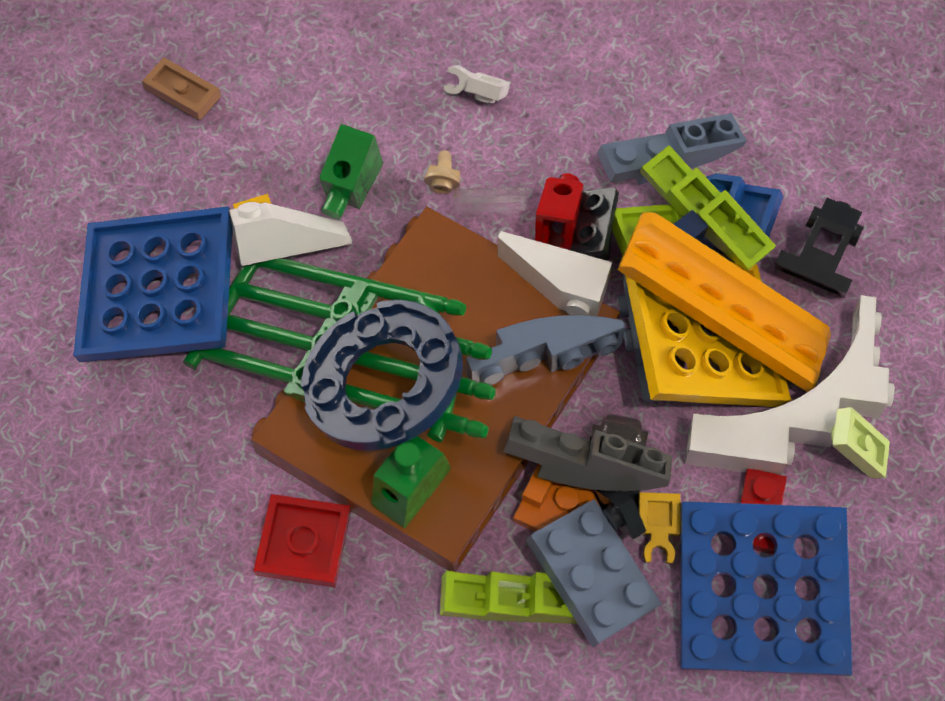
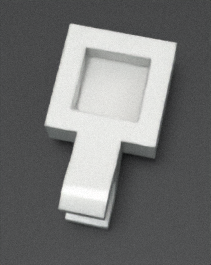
(484, 86)

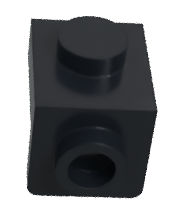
(622, 511)

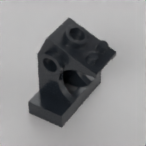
(817, 265)

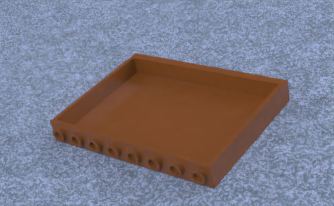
(463, 266)

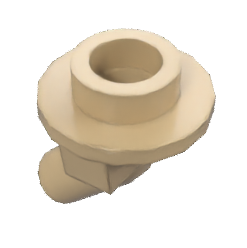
(442, 177)

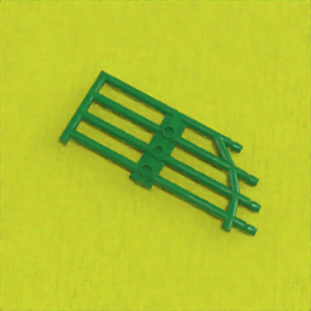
(357, 296)

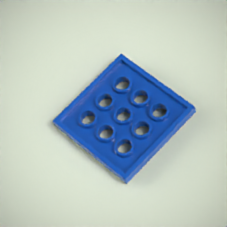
(168, 333)
(827, 570)

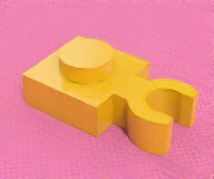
(661, 519)

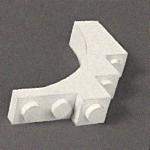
(769, 437)

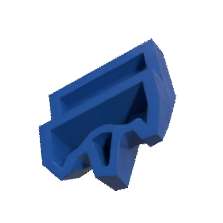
(757, 201)

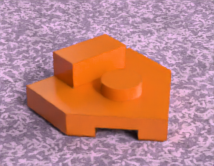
(548, 501)

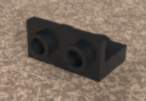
(595, 223)

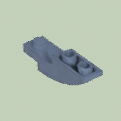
(693, 140)
(556, 339)

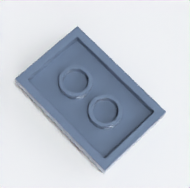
(593, 572)

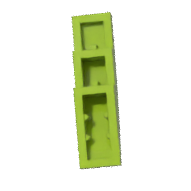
(727, 222)
(503, 598)

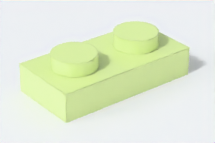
(860, 442)

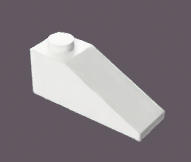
(277, 232)
(562, 276)

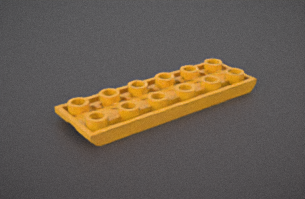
(726, 300)

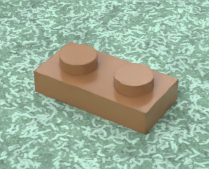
(181, 88)

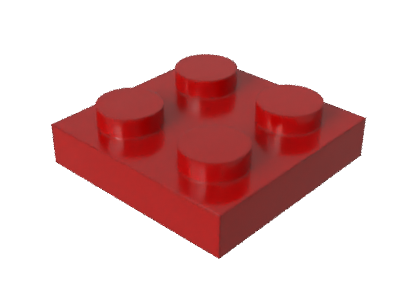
(302, 540)

